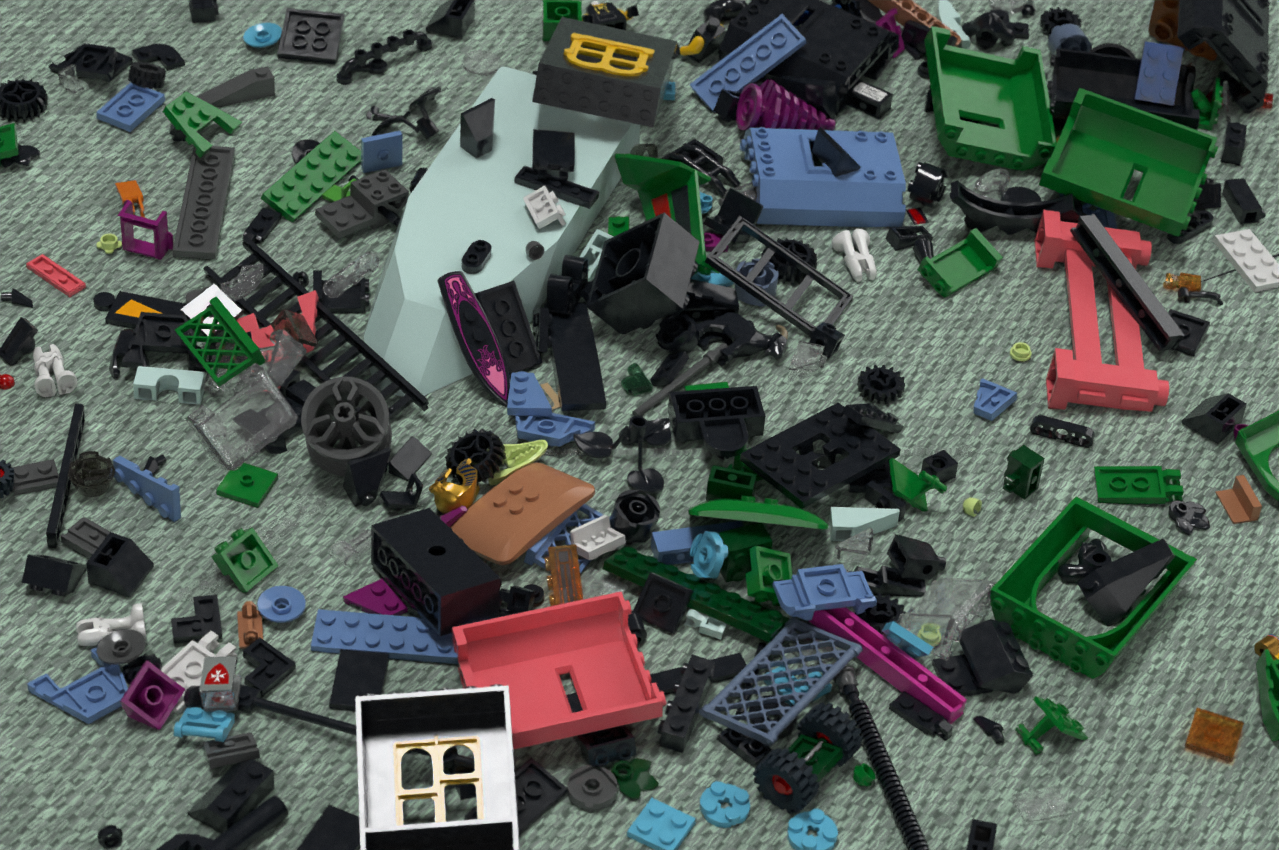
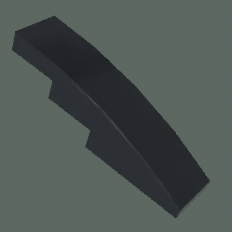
(889, 582)

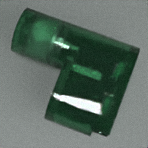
(637, 381)

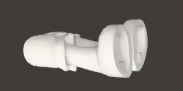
(856, 261)
(47, 363)
(93, 630)

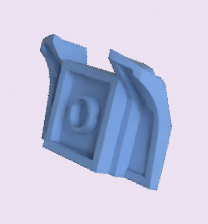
(822, 590)

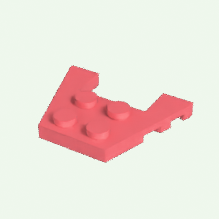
(261, 337)

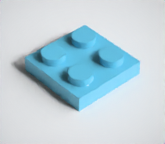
(661, 826)

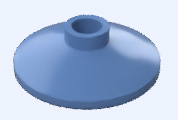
(281, 604)

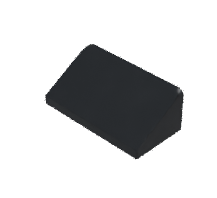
(409, 459)

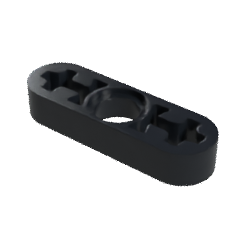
(1205, 222)
(1048, 422)

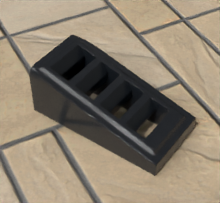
(900, 236)

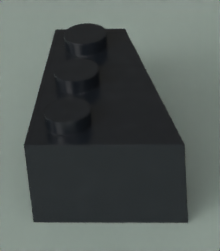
(709, 301)

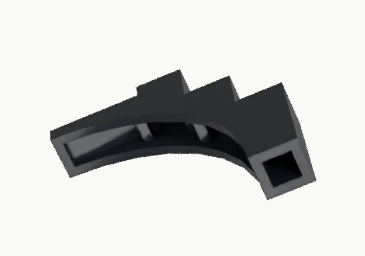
(1010, 216)

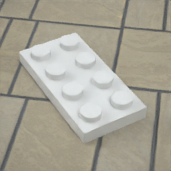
(1249, 259)

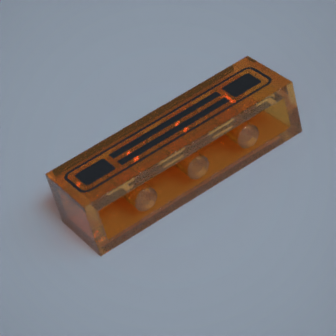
(565, 574)

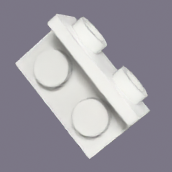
(544, 208)

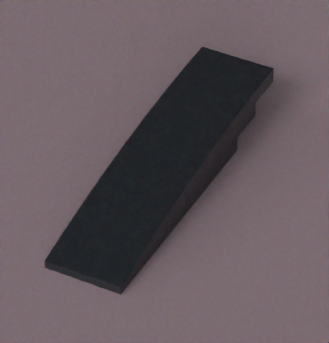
(576, 361)

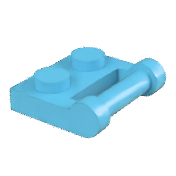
(205, 724)

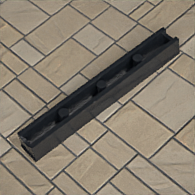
(1127, 283)

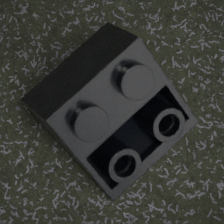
(452, 18)
(1216, 416)
(118, 565)

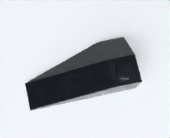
(1119, 583)

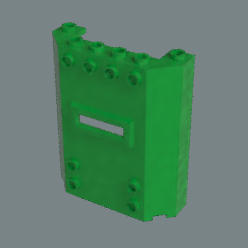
(991, 92)
(1110, 141)

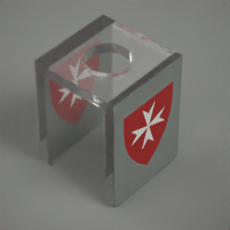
(219, 684)

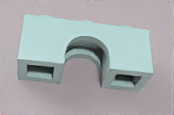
(152, 381)

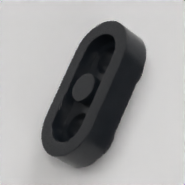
(476, 257)

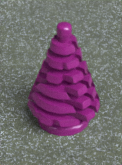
(776, 108)

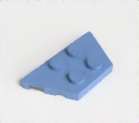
(553, 429)

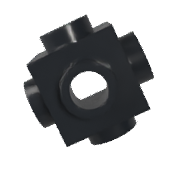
(826, 336)

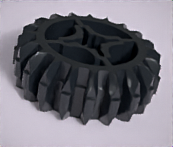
(22, 99)
(786, 270)
(474, 447)

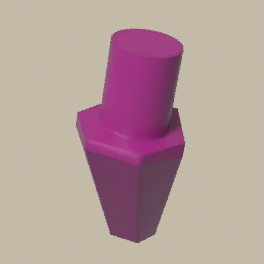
(452, 516)

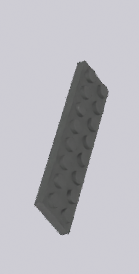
(204, 203)

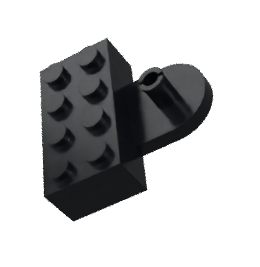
(718, 418)

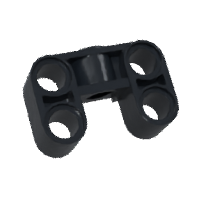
(565, 288)

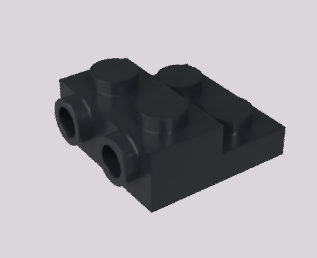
(606, 746)

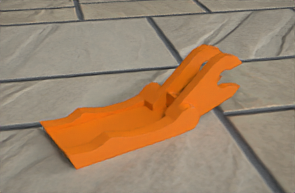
(130, 191)

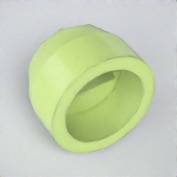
(971, 504)

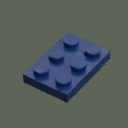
(1159, 73)

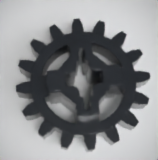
(1058, 18)
(881, 384)
(882, 613)

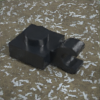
(518, 598)

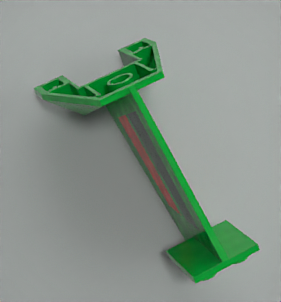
(668, 189)

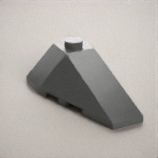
(245, 87)

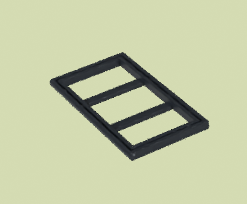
(774, 247)

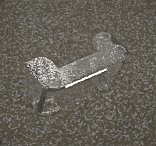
(279, 364)
(244, 421)

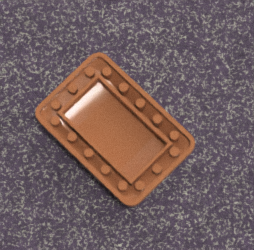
(520, 512)

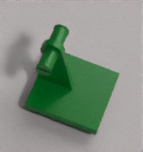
(913, 486)
(1055, 715)

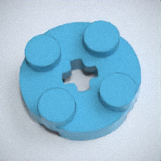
(708, 554)
(721, 793)
(816, 821)

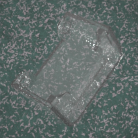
(947, 611)

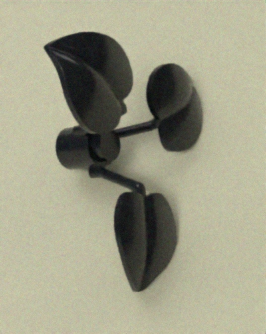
(425, 124)
(654, 432)

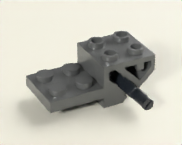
(370, 203)

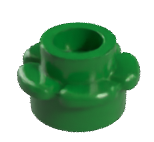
(863, 775)

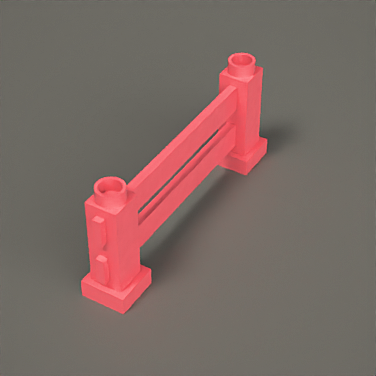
(1086, 378)

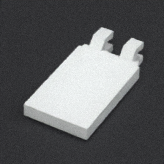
(188, 664)

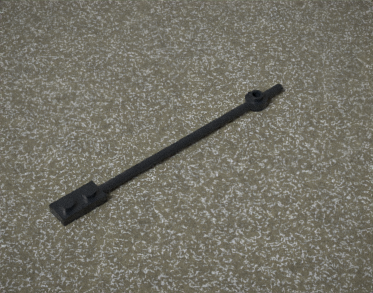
(251, 698)

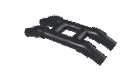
(704, 157)

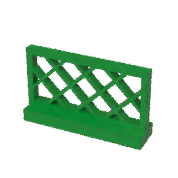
(237, 336)

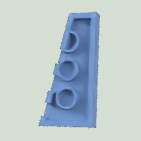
(153, 490)

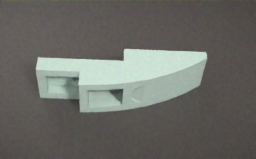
(952, 19)

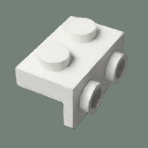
(596, 538)

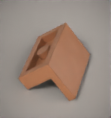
(1240, 501)

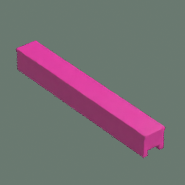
(892, 662)

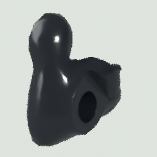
(988, 29)
(1090, 556)

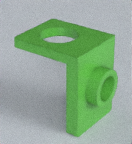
(336, 193)

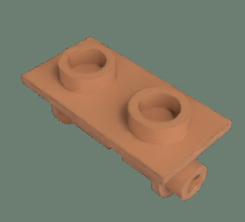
(249, 624)

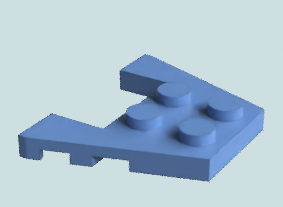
(88, 696)

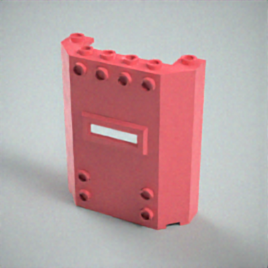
(575, 638)

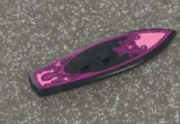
(475, 336)

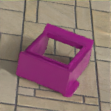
(162, 238)

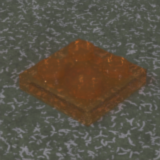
(1214, 735)

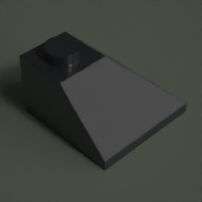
(478, 128)
(365, 477)

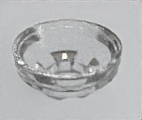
(993, 183)

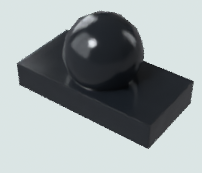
(19, 341)

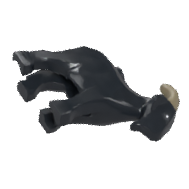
(740, 338)

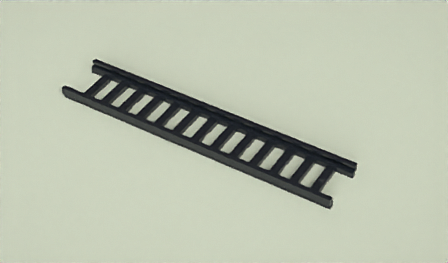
(332, 323)

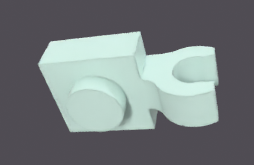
(706, 624)

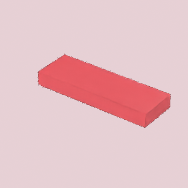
(56, 275)

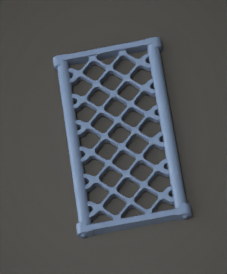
(801, 699)

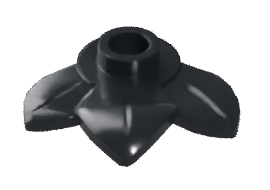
(25, 153)
(1188, 516)

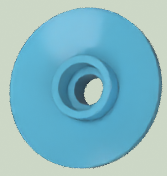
(262, 34)

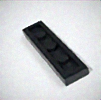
(563, 189)

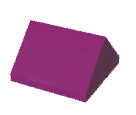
(151, 696)

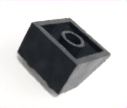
(52, 573)

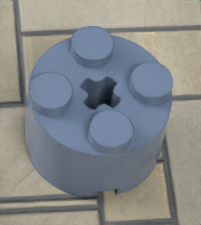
(1068, 37)
(766, 279)

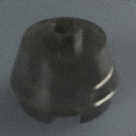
(91, 474)

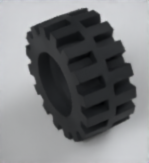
(147, 75)

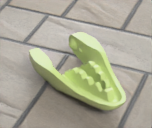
(518, 457)

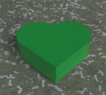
(1201, 100)

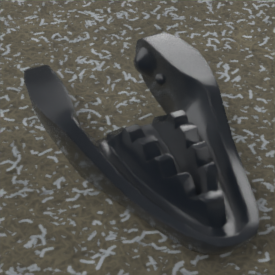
(119, 351)

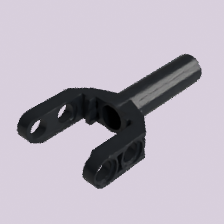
(238, 835)

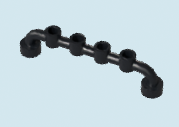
(377, 50)

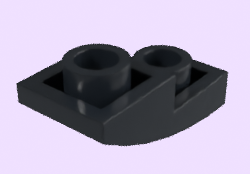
(744, 746)

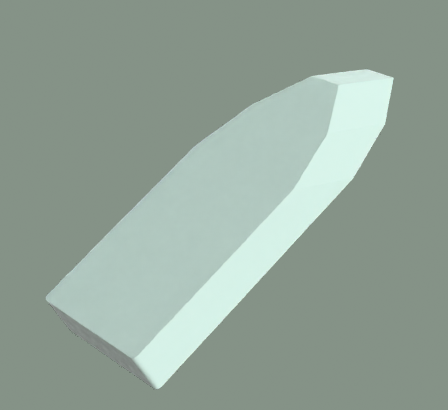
(477, 200)

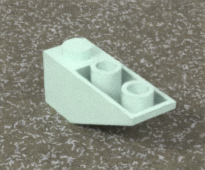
(849, 521)

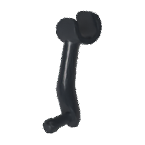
(375, 110)
(1198, 294)

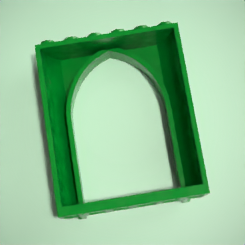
(1016, 592)

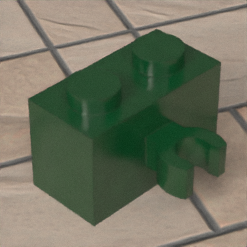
(1023, 472)
(730, 483)

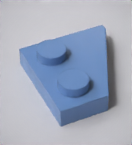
(992, 399)

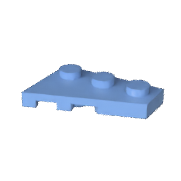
(527, 396)

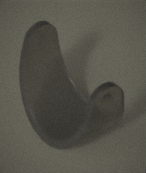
(639, 149)

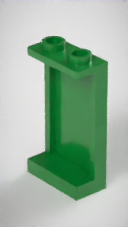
(960, 264)

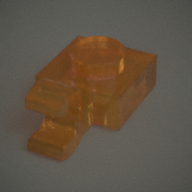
(1190, 281)

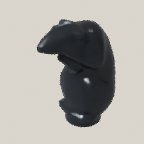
(723, 9)

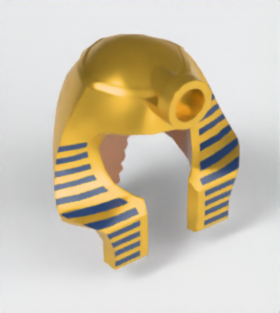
(452, 496)

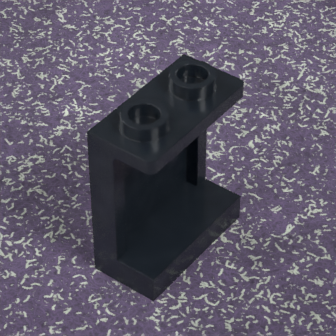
(351, 301)

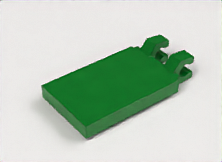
(1137, 484)

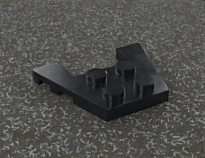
(157, 334)

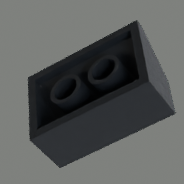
(995, 656)
(234, 795)

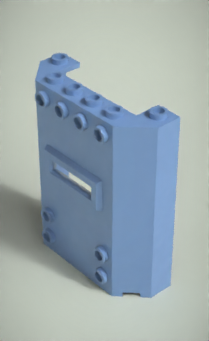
(811, 195)

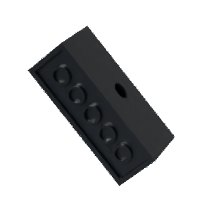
(435, 571)

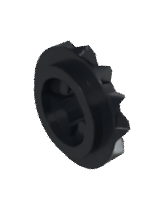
(133, 667)

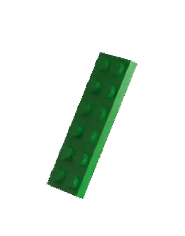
(312, 176)

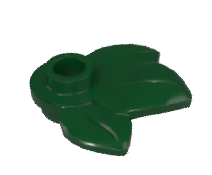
(636, 777)

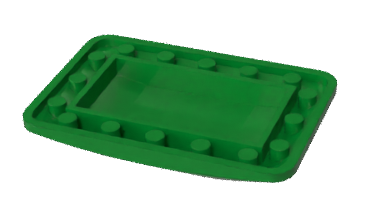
(764, 512)

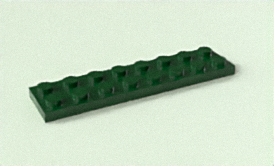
(707, 597)

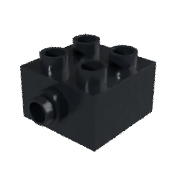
(644, 274)

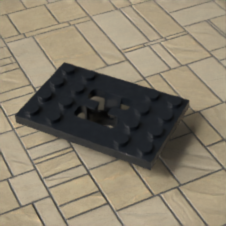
(797, 473)

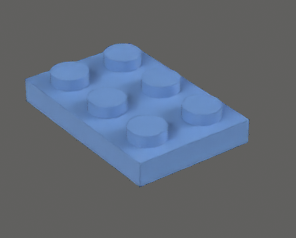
(130, 106)

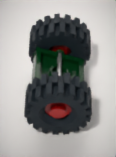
(793, 774)

